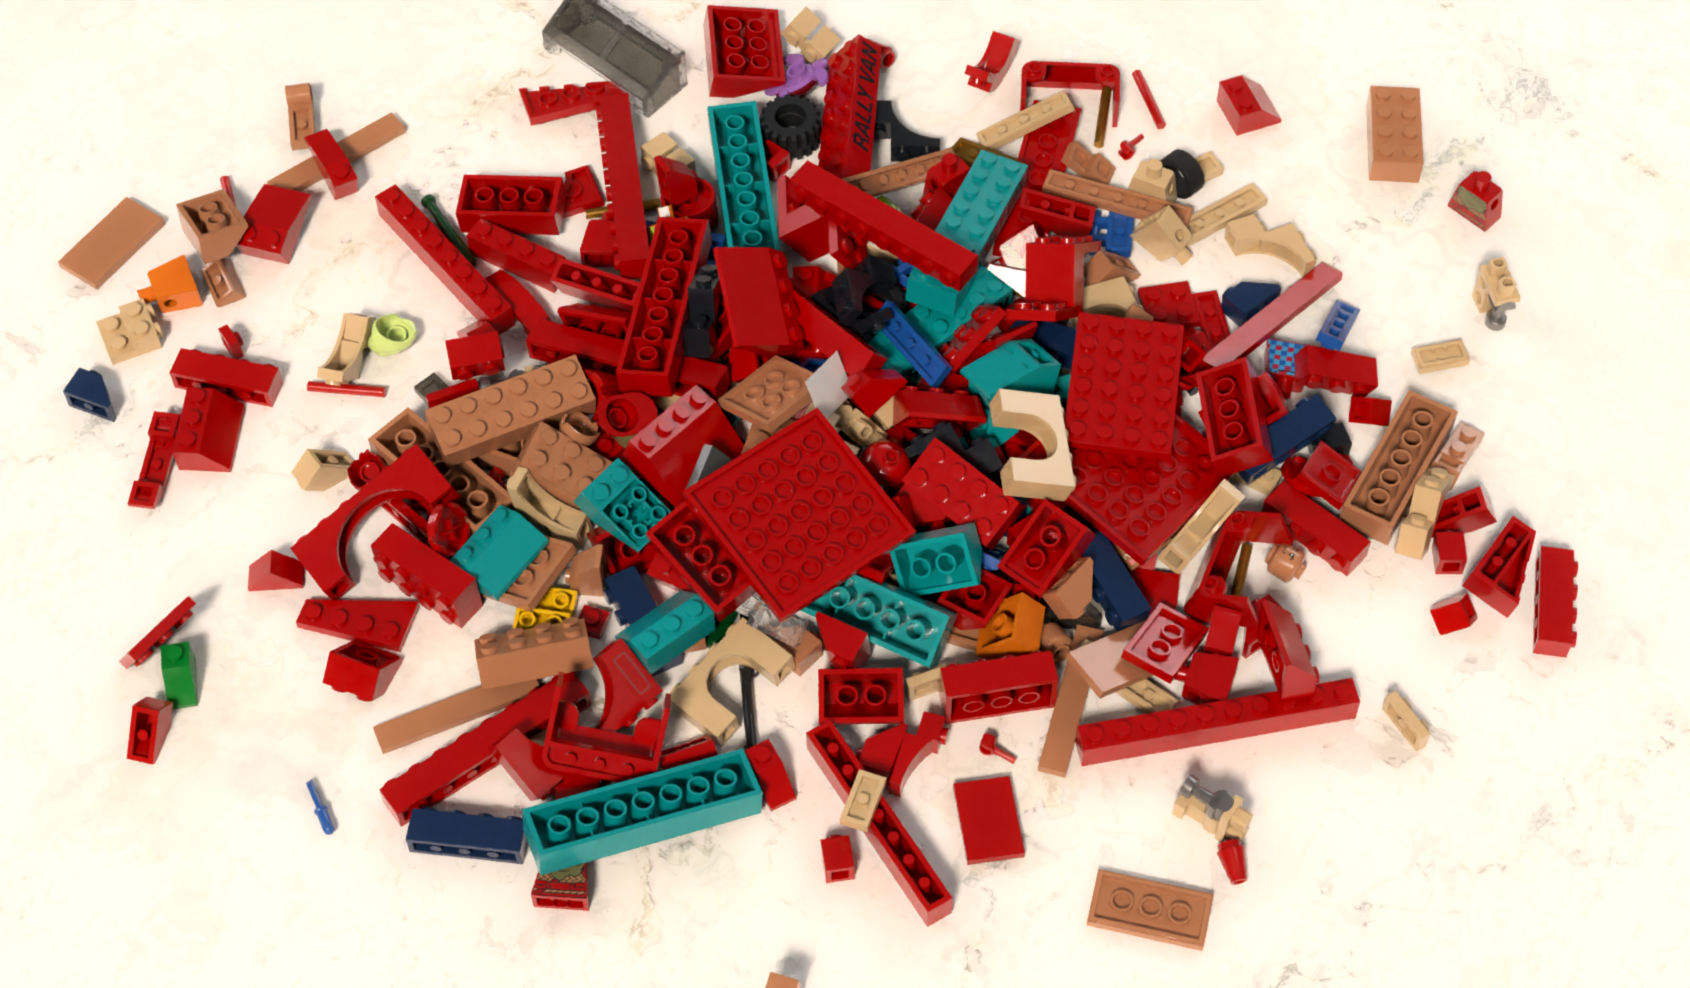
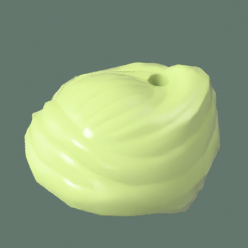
(391, 335)

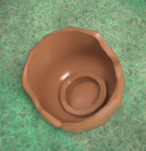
(579, 428)

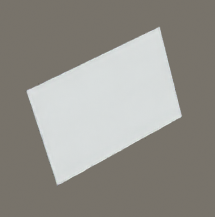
(826, 385)

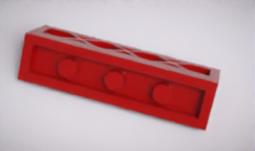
(412, 521)

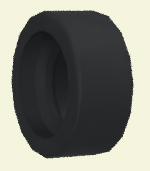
(1190, 169)

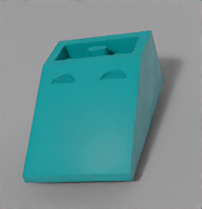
(1014, 366)
(622, 505)

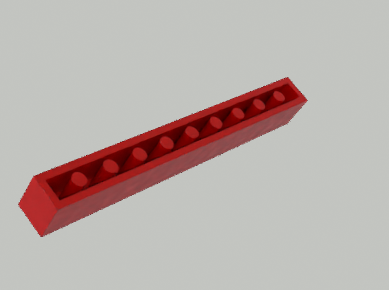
(624, 183)
(1214, 723)

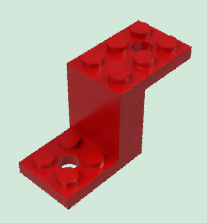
(815, 234)
(1054, 278)

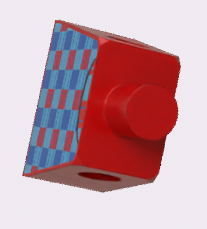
(1281, 365)

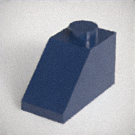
(1247, 299)
(89, 394)

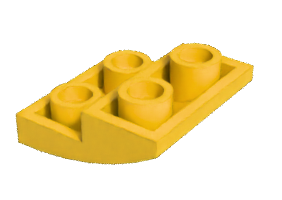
(553, 609)

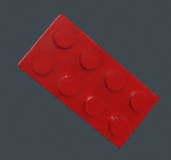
(512, 203)
(1234, 417)
(963, 492)
(700, 560)
(426, 576)
(998, 686)

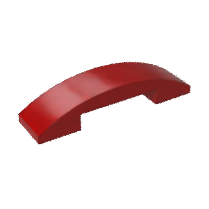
(523, 304)
(157, 461)

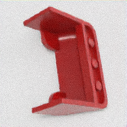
(1072, 76)
(1210, 584)
(599, 751)

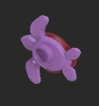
(801, 77)

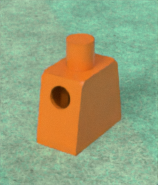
(172, 286)

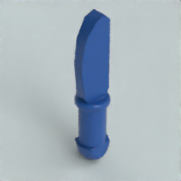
(321, 810)

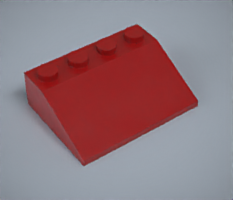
(742, 50)
(759, 300)
(672, 443)

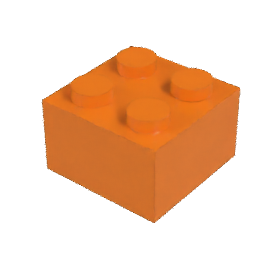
(1013, 629)

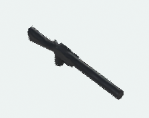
(747, 702)

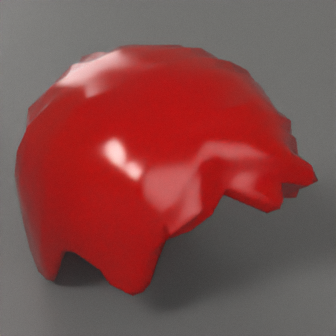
(365, 469)

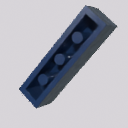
(1054, 339)
(1293, 433)
(1114, 585)
(632, 602)
(466, 835)

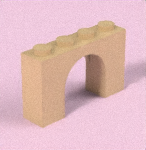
(1108, 298)
(1044, 419)
(739, 647)

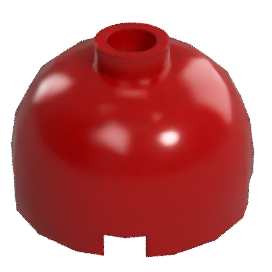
(886, 464)

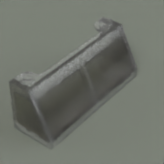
(618, 51)

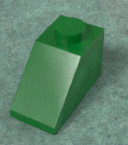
(179, 674)

